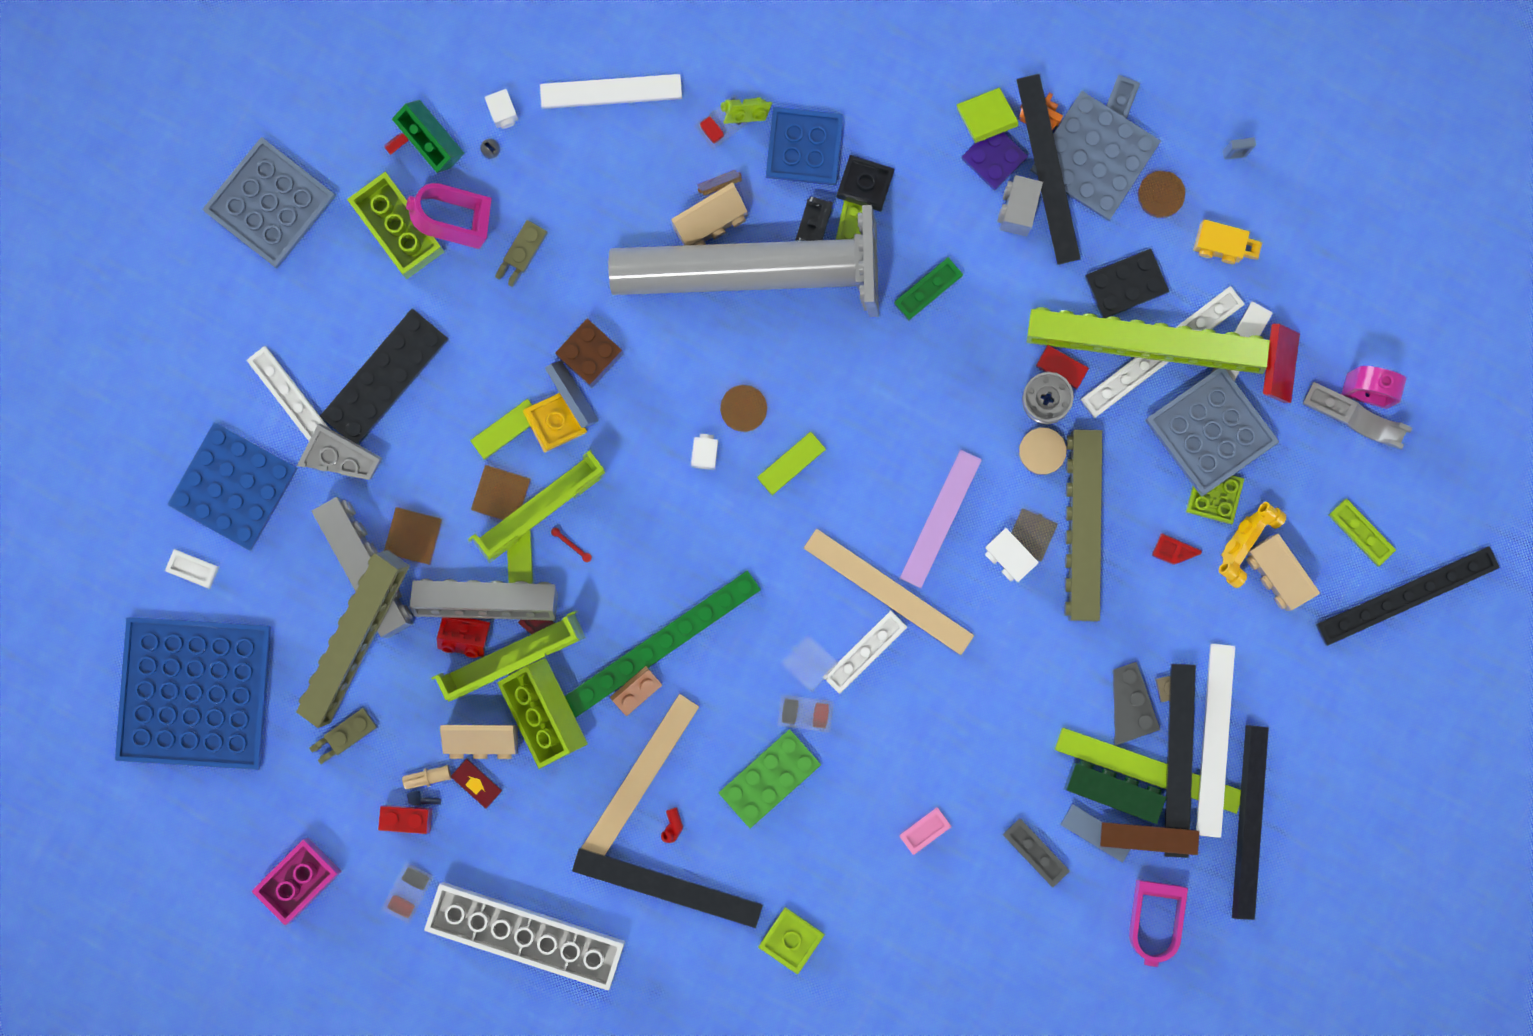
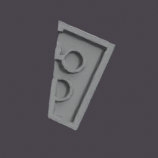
(338, 454)

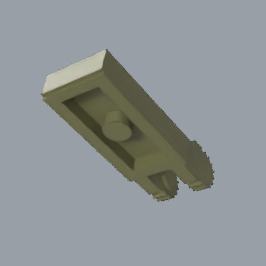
(522, 251)
(345, 735)

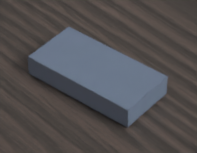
(1239, 148)

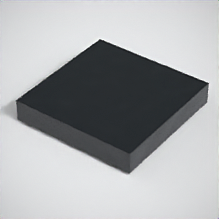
(865, 183)

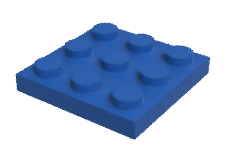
(804, 146)

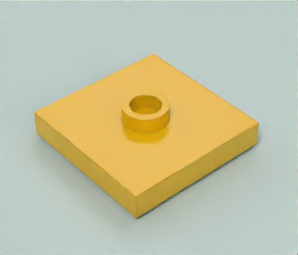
(553, 422)

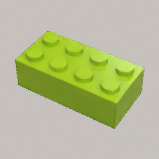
(385, 215)
(542, 713)

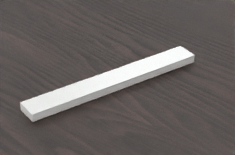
(1140, 369)
(1215, 740)

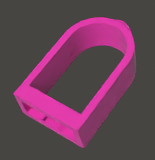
(455, 196)
(1382, 385)
(1159, 890)

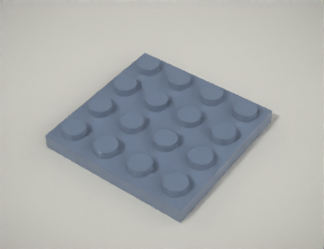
(1100, 154)
(269, 202)
(1212, 431)

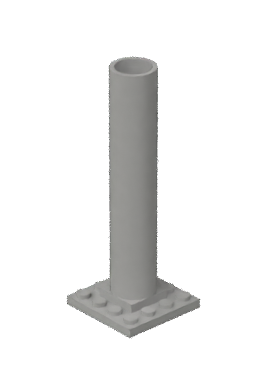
(753, 266)

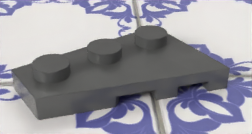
(1132, 705)

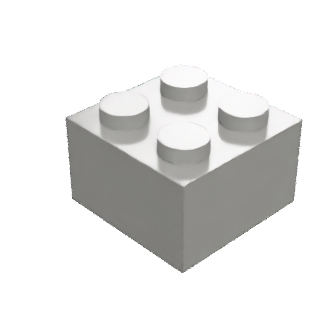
(1020, 206)

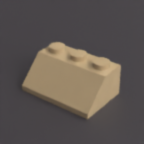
(710, 217)
(1281, 573)
(479, 740)

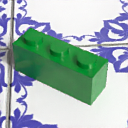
(428, 136)

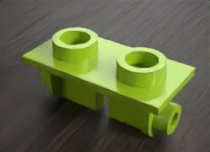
(750, 111)

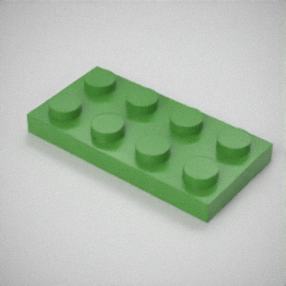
(769, 778)

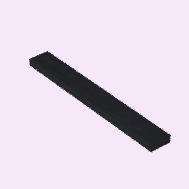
(1048, 169)
(1407, 596)
(1180, 748)
(1250, 822)
(667, 887)

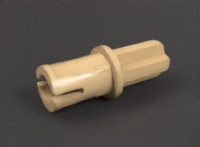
(426, 777)

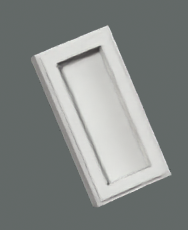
(192, 569)

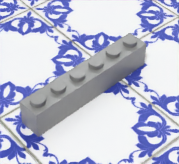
(484, 599)

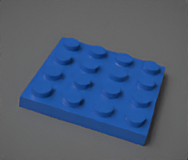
(232, 486)

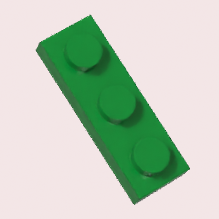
(928, 289)

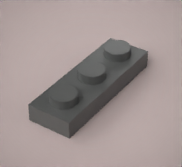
(1036, 852)

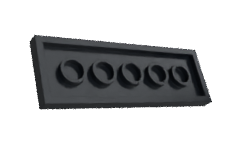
(384, 377)

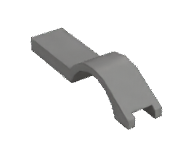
(1355, 416)

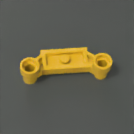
(1244, 539)

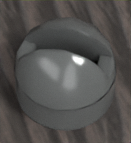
(486, 152)

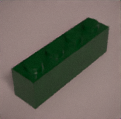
(1115, 793)

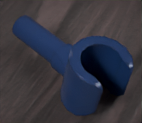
(415, 799)

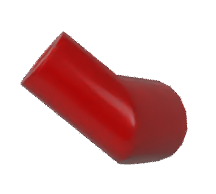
(674, 827)

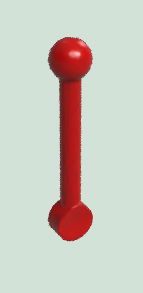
(585, 556)

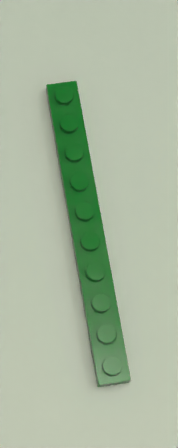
(662, 643)

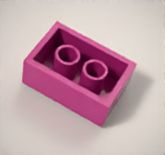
(296, 881)

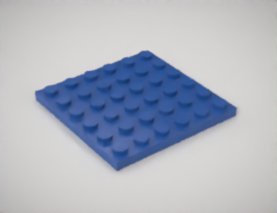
(193, 693)

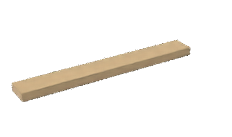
(888, 592)
(641, 775)

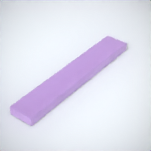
(940, 519)

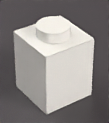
(501, 109)
(704, 452)

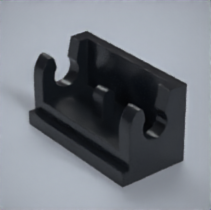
(814, 220)

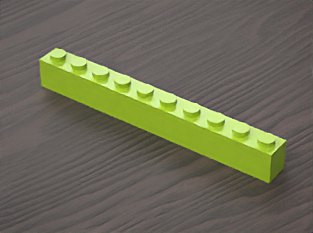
(1148, 341)

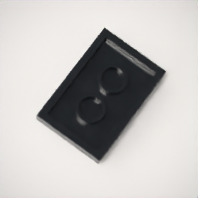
(1126, 284)

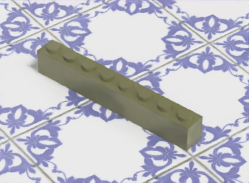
(1085, 525)
(352, 638)

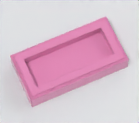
(925, 831)

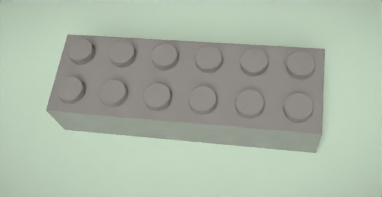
(353, 552)

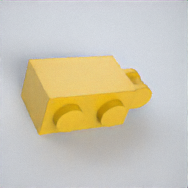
(1225, 242)

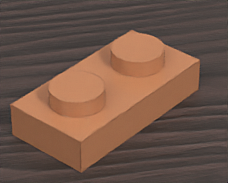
(636, 691)

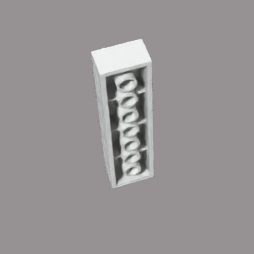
(524, 936)

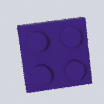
(994, 159)

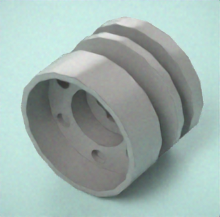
(1060, 392)

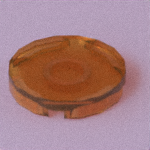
(1161, 194)
(743, 408)

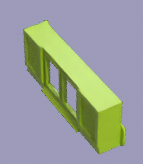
(530, 514)
(510, 658)

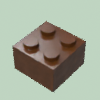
(589, 353)

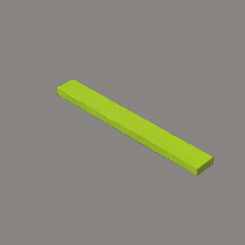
(1131, 764)

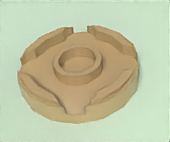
(1042, 451)

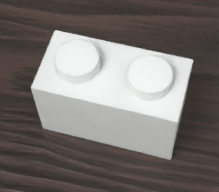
(1010, 555)

